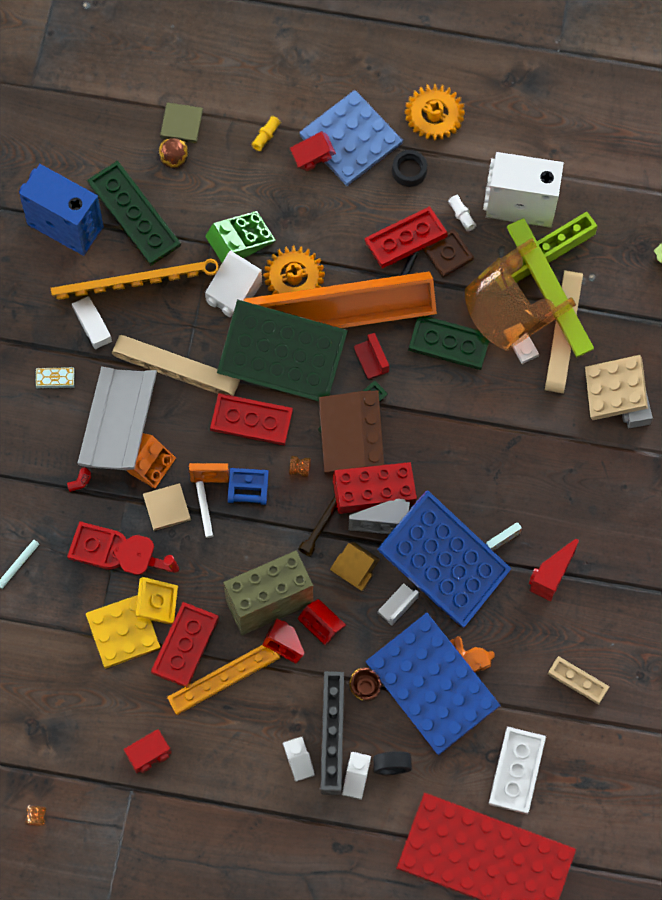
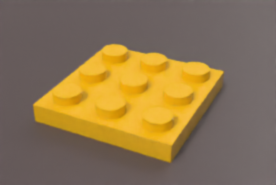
(120, 633)

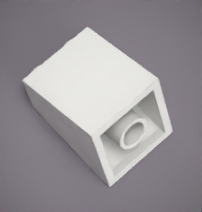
(233, 281)

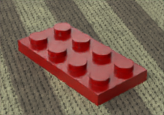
(406, 237)
(251, 419)
(185, 644)

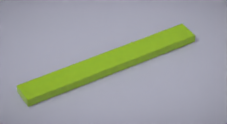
(551, 288)

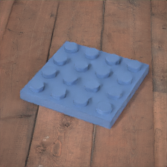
(356, 135)

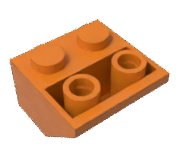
(152, 461)

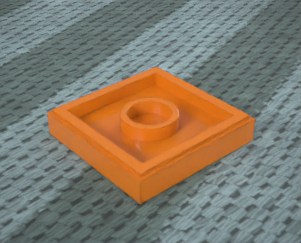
(209, 472)

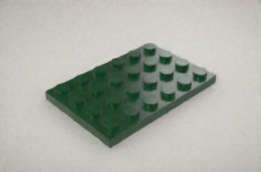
(281, 351)

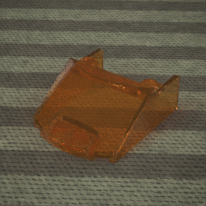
(501, 307)

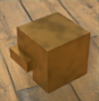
(355, 565)

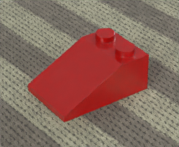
(549, 575)

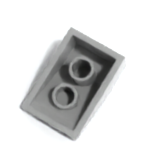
(379, 518)

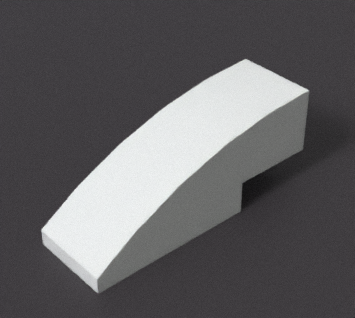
(92, 322)

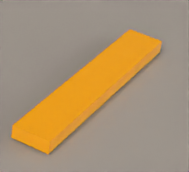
(222, 678)

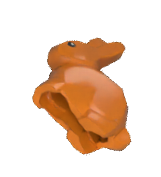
(476, 657)

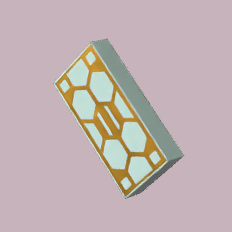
(55, 377)
(504, 537)

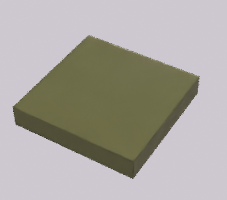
(181, 122)

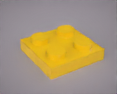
(156, 600)

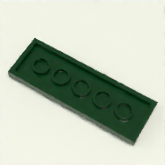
(134, 213)

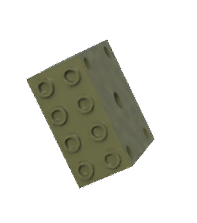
(268, 592)

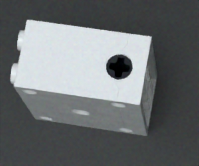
(523, 189)

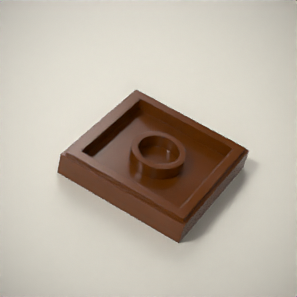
(449, 254)

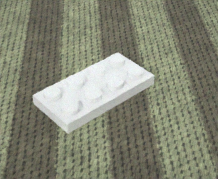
(517, 770)

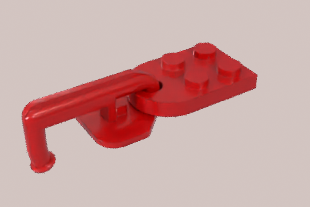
(98, 545)

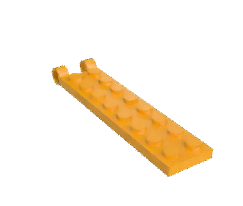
(135, 280)

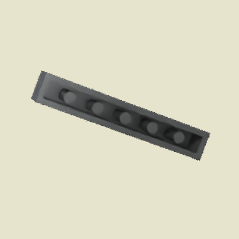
(332, 733)

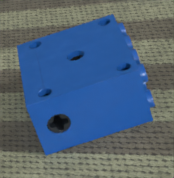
(61, 209)

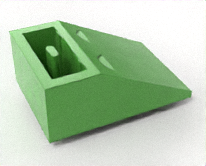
(240, 235)

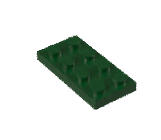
(449, 342)

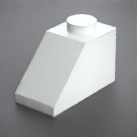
(356, 775)

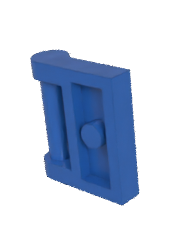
(248, 480)

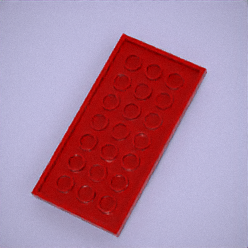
(483, 855)

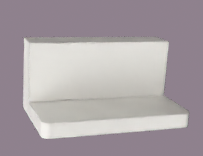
(398, 604)

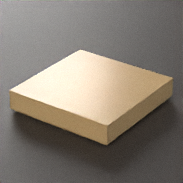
(166, 507)

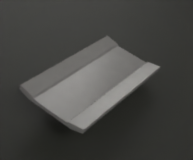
(117, 419)

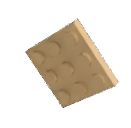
(616, 387)

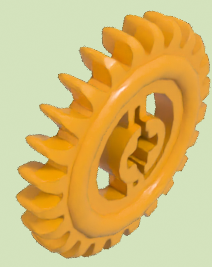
(434, 112)
(293, 261)

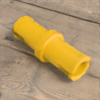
(266, 133)

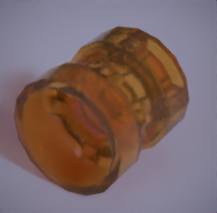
(299, 466)

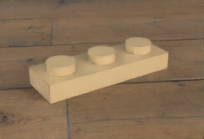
(578, 680)

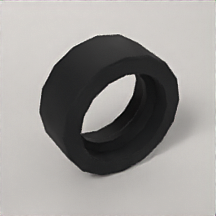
(409, 155)
(392, 763)

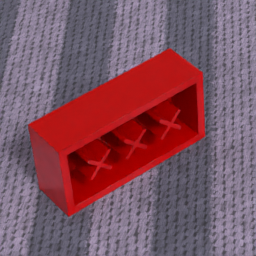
(373, 485)

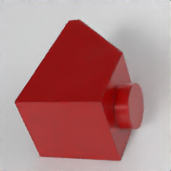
(284, 641)

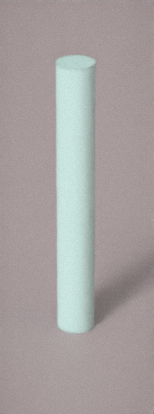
(18, 563)

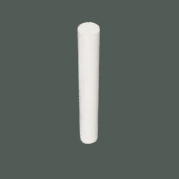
(204, 509)

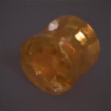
(35, 816)

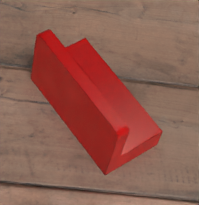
(372, 357)
(321, 621)

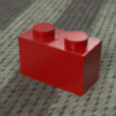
(312, 151)
(148, 751)

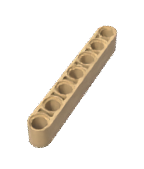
(560, 347)
(174, 366)

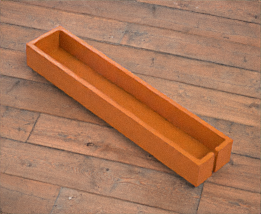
(359, 301)

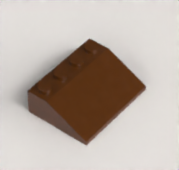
(351, 430)

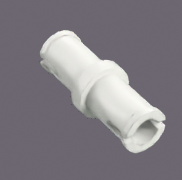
(462, 213)

